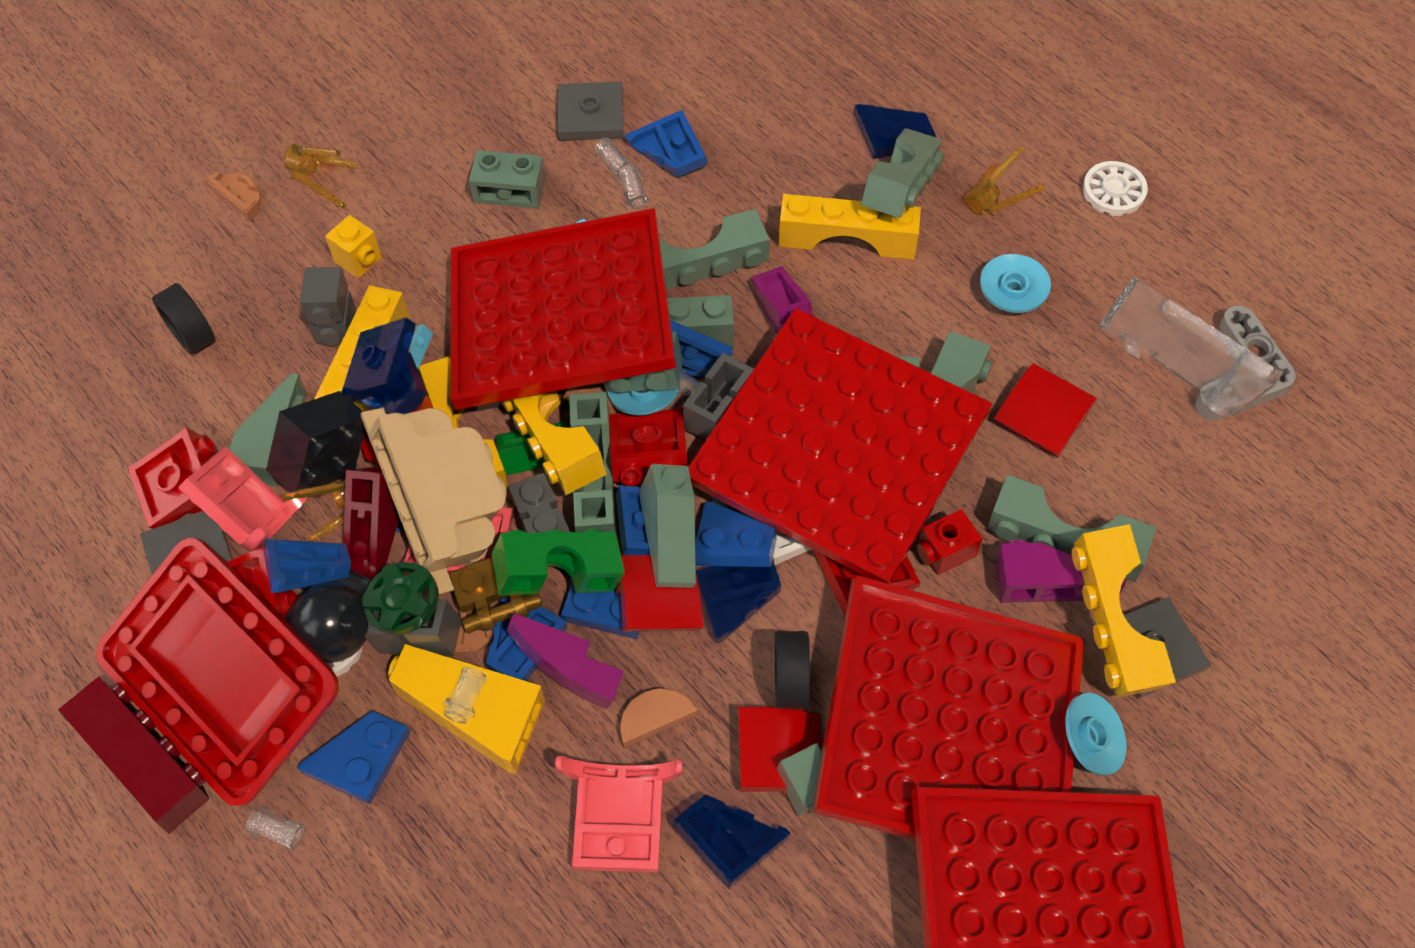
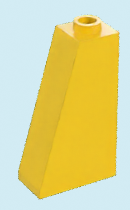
(504, 709)

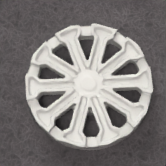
(1115, 188)

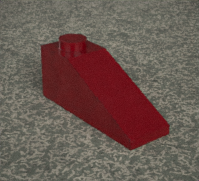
(368, 520)

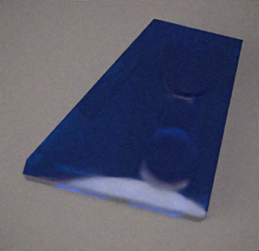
(884, 125)
(406, 397)
(735, 594)
(727, 838)

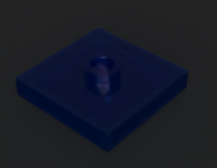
(378, 359)

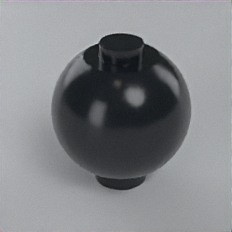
(330, 620)

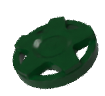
(400, 597)

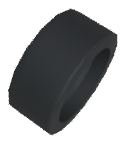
(183, 318)
(792, 670)

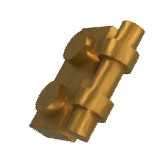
(477, 587)

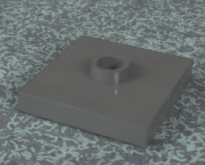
(590, 111)
(162, 540)
(1164, 623)

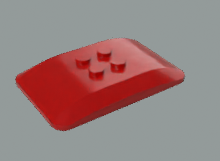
(217, 671)

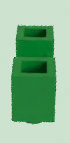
(587, 556)

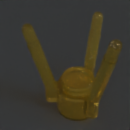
(306, 160)
(985, 193)
(338, 492)

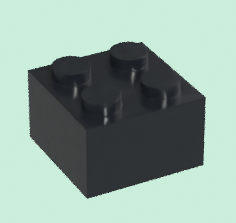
(316, 442)

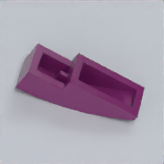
(779, 296)
(564, 660)

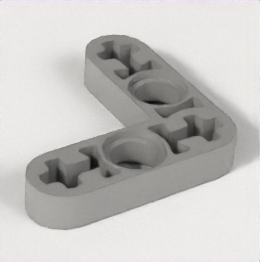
(1254, 335)

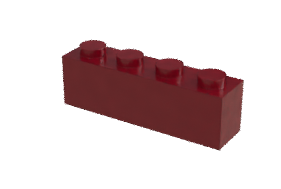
(134, 754)

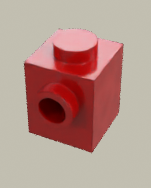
(949, 542)

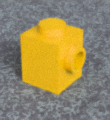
(353, 246)

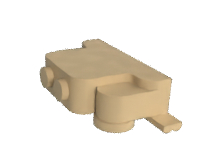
(439, 486)

